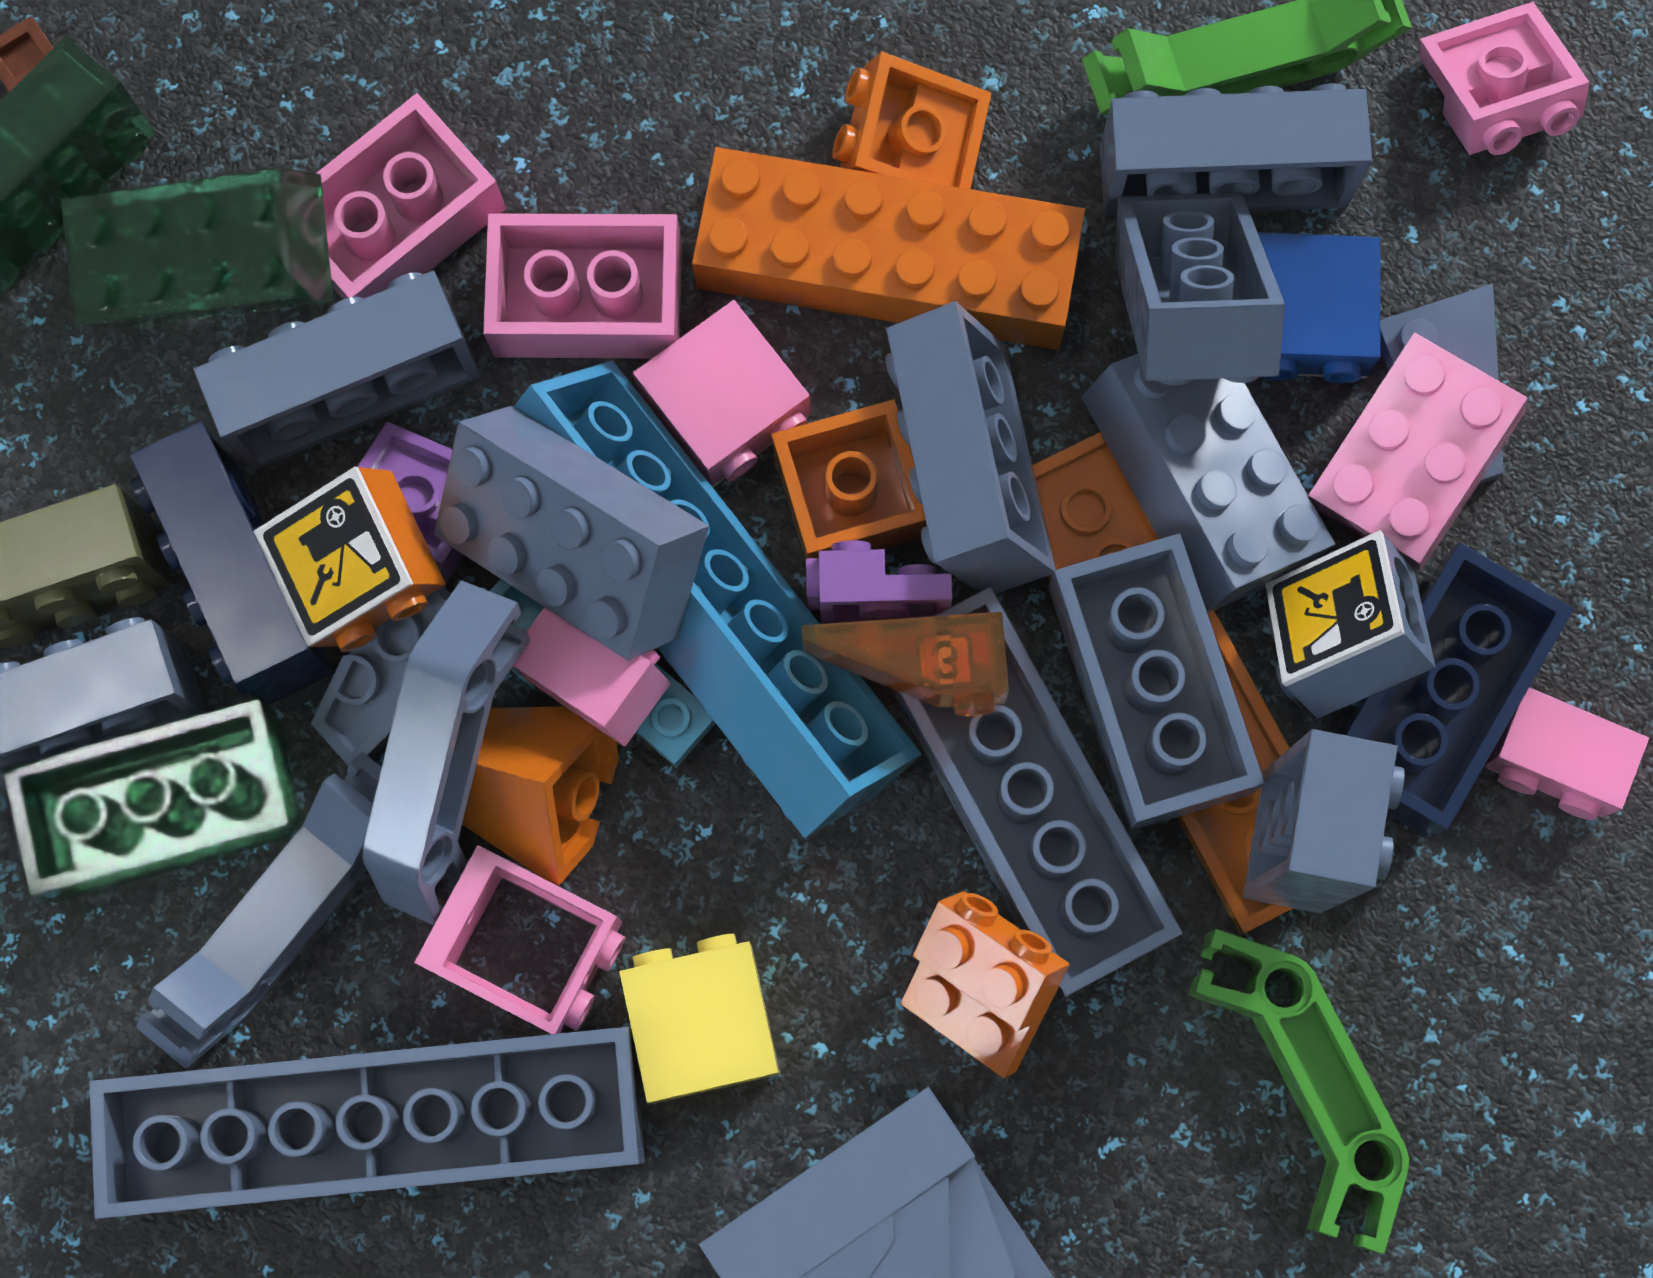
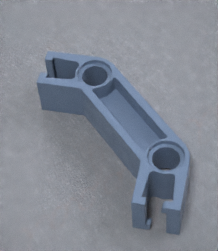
(437, 748)
(270, 923)

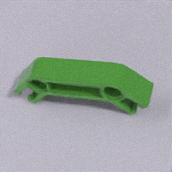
(1247, 51)
(1323, 1080)

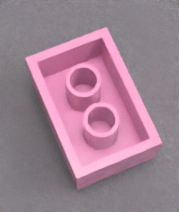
(402, 200)
(582, 285)
(1418, 450)

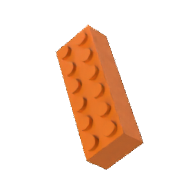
(885, 246)

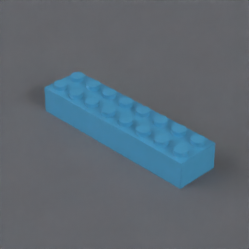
(794, 719)

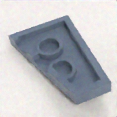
(1458, 325)
(367, 683)

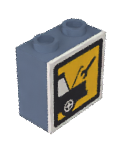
(1348, 625)

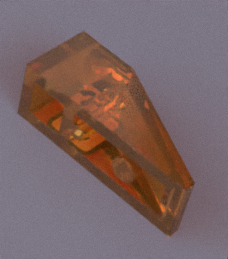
(933, 659)

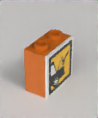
(350, 559)

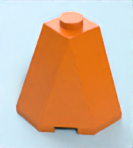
(540, 786)

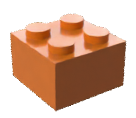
(850, 480)

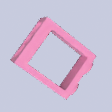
(463, 914)

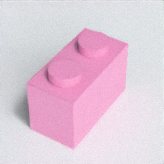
(590, 677)
(1567, 756)

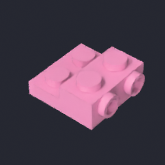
(1505, 79)

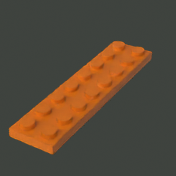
(1094, 514)

